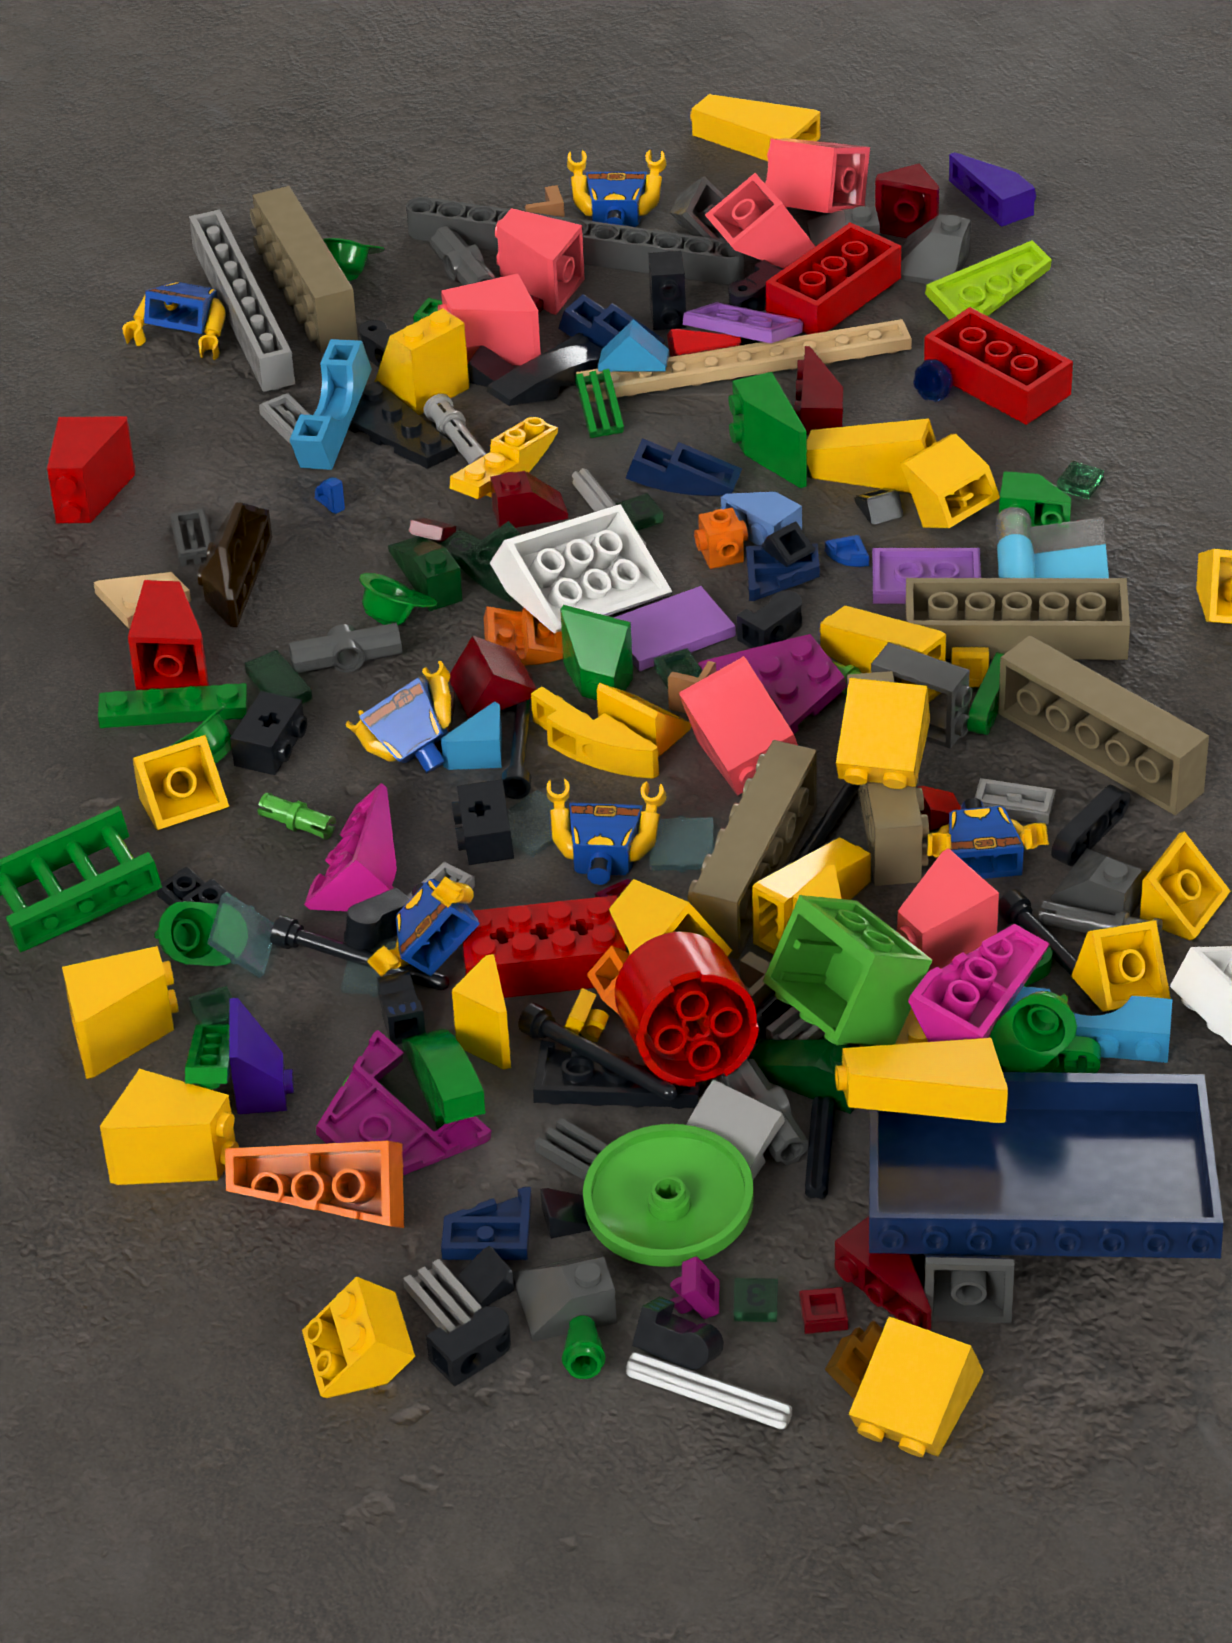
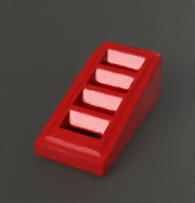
(690, 341)

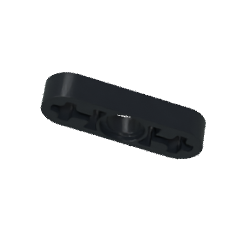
(1090, 825)

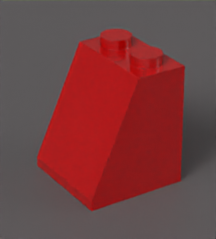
(88, 465)
(166, 639)

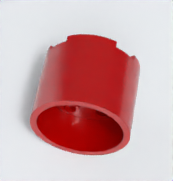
(686, 1008)

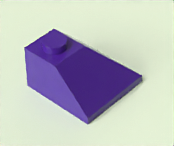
(256, 1065)

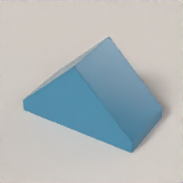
(634, 351)
(475, 742)

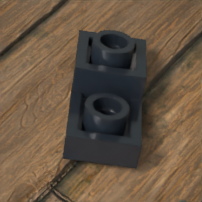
(189, 887)

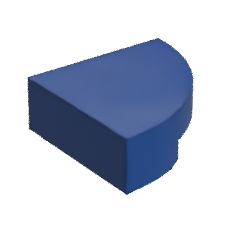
(331, 495)
(848, 551)

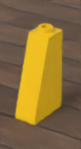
(751, 124)
(867, 453)
(859, 636)
(774, 893)
(926, 1079)

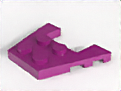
(794, 674)
(369, 1113)

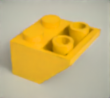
(949, 482)
(358, 1340)

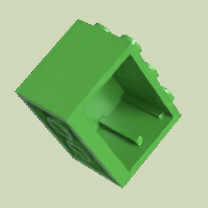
(846, 971)

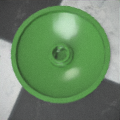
(668, 1194)

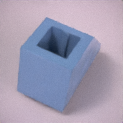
(763, 512)

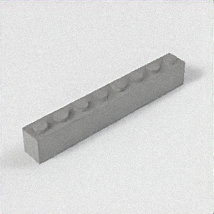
(243, 301)

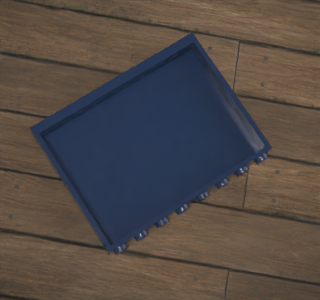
(1070, 1173)

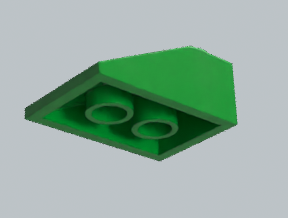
(768, 427)

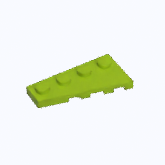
(989, 282)

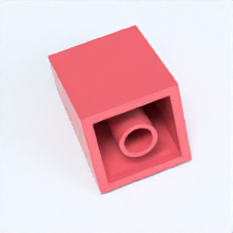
(817, 174)
(759, 224)
(544, 255)
(497, 316)
(734, 720)
(949, 911)

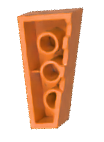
(332, 1178)

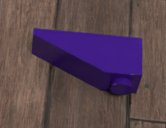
(995, 190)

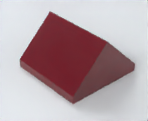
(905, 200)
(487, 675)

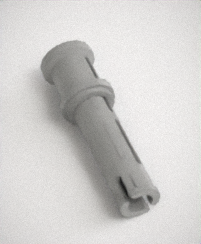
(453, 426)

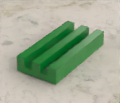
(594, 380)

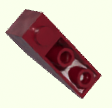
(817, 394)
(884, 1277)

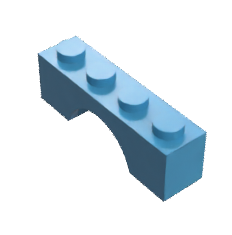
(344, 377)
(1132, 1032)

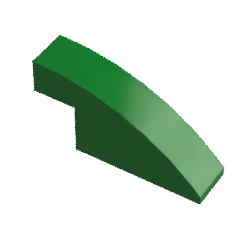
(445, 1076)

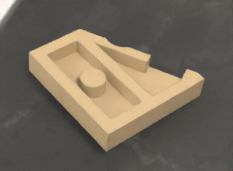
(123, 593)

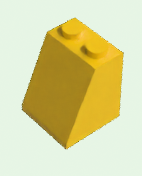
(426, 360)
(883, 733)
(648, 912)
(119, 1006)
(167, 1132)
(915, 1388)

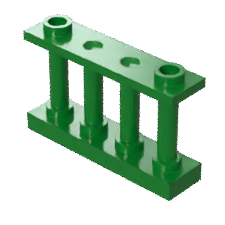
(85, 900)

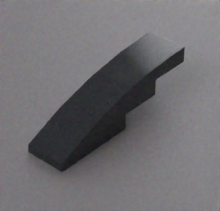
(545, 375)

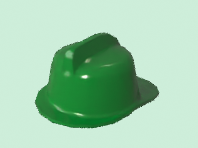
(350, 255)
(389, 599)
(216, 734)
(186, 931)
(1034, 1031)

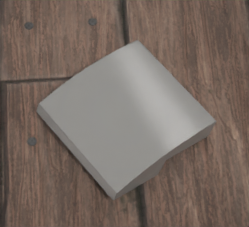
(739, 1120)

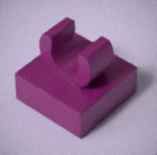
(696, 1289)

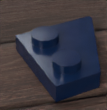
(770, 576)
(491, 1224)

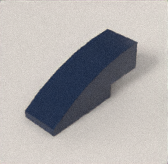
(596, 322)
(682, 470)

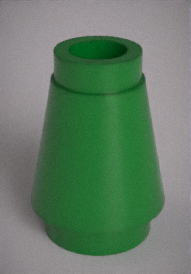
(583, 1350)

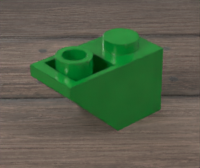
(1036, 496)

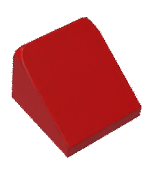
(938, 806)

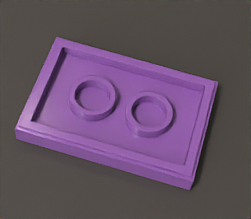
(743, 322)
(894, 565)
(675, 624)

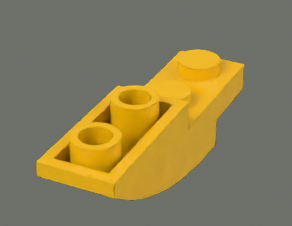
(509, 452)
(596, 742)

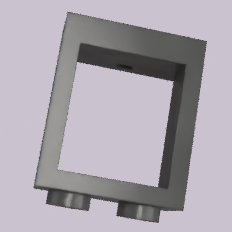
(939, 676)

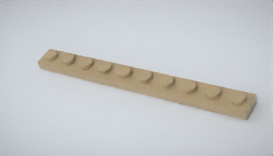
(761, 358)

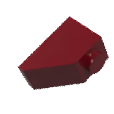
(525, 500)

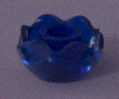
(925, 384)

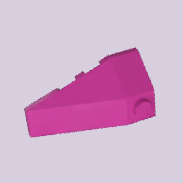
(363, 859)
(977, 986)

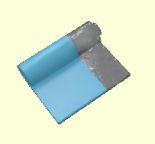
(1050, 550)

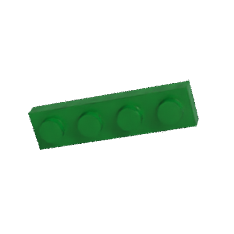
(171, 705)
(208, 1056)

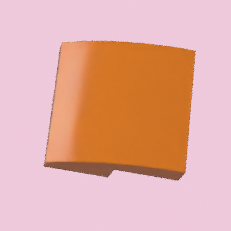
(524, 634)

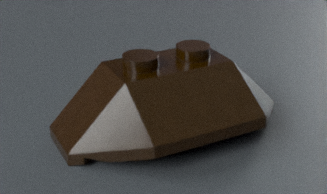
(235, 561)

